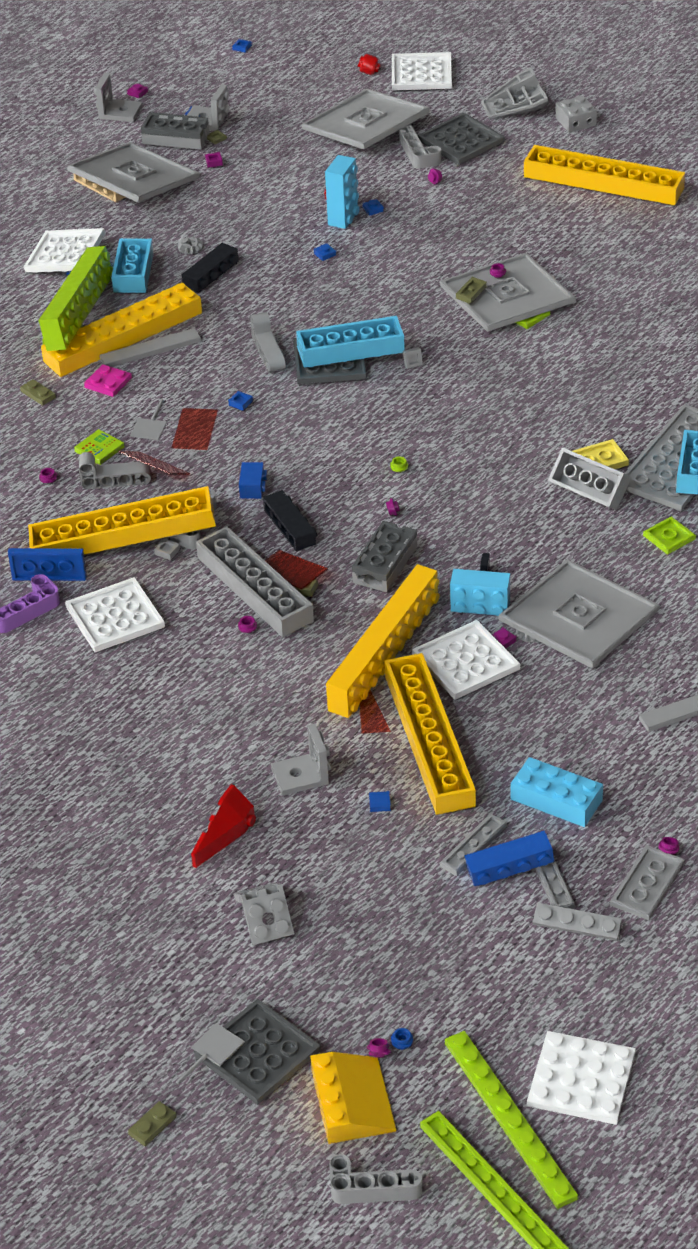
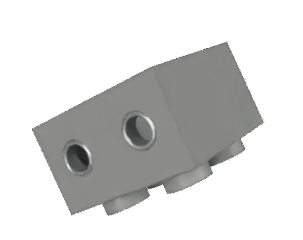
(576, 114)

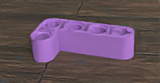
(41, 600)

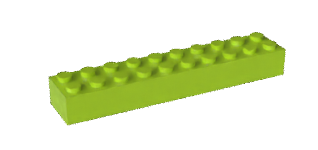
(75, 298)

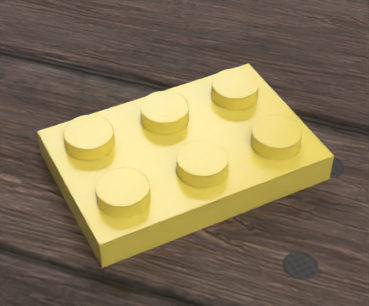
(606, 453)

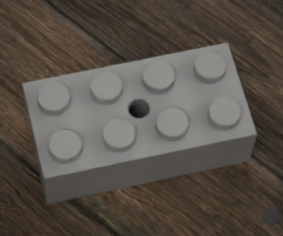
(589, 478)

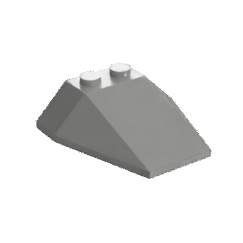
(516, 96)

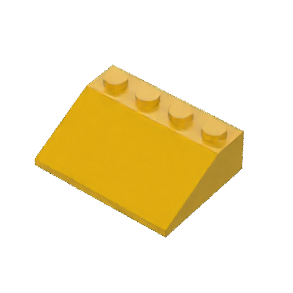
(351, 1096)

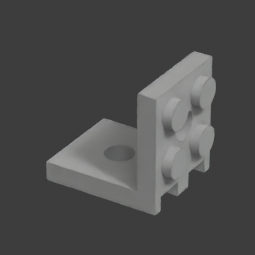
(113, 108)
(218, 110)
(312, 766)
(260, 901)

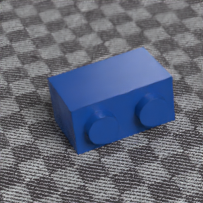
(252, 480)

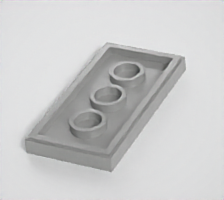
(647, 882)

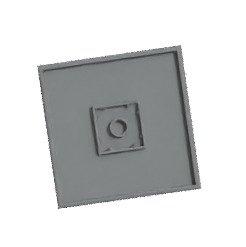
(365, 118)
(133, 172)
(517, 295)
(579, 613)

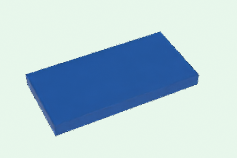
(53, 563)

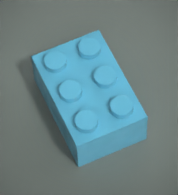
(479, 592)

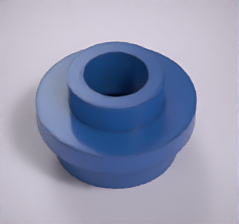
(402, 1033)

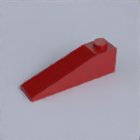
(228, 824)

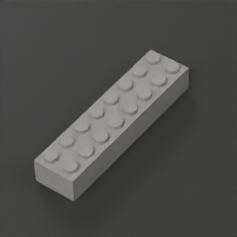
(255, 581)

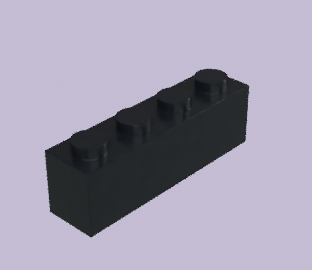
(210, 267)
(289, 520)

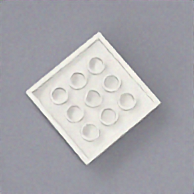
(421, 71)
(62, 249)
(114, 614)
(467, 659)
(581, 1077)

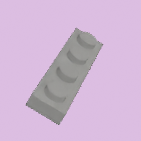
(577, 921)

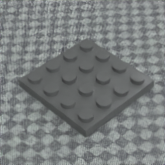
(462, 138)
(328, 373)
(269, 1055)

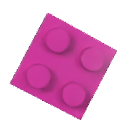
(107, 380)

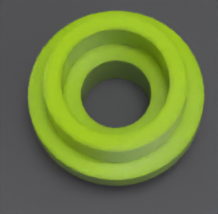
(399, 464)

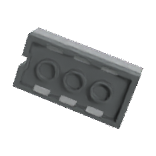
(175, 130)
(384, 556)

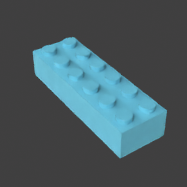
(350, 341)

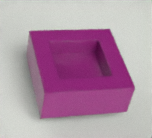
(137, 90)
(213, 159)
(504, 637)

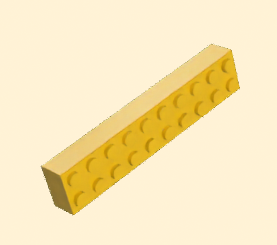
(604, 174)
(125, 328)
(127, 523)
(382, 641)
(430, 734)

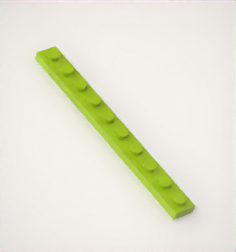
(511, 1120)
(490, 1183)

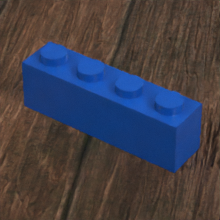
(509, 858)

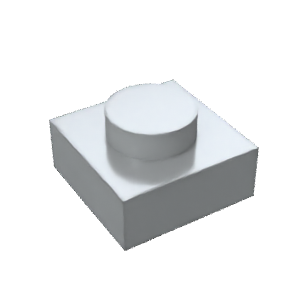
(412, 357)
(167, 549)

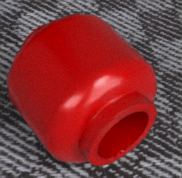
(369, 64)

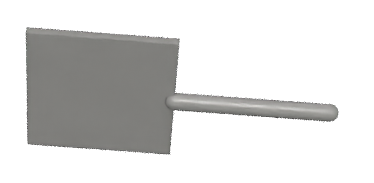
(149, 428)
(216, 1046)

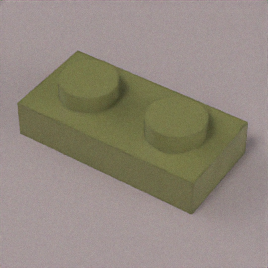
(471, 290)
(37, 392)
(152, 1123)

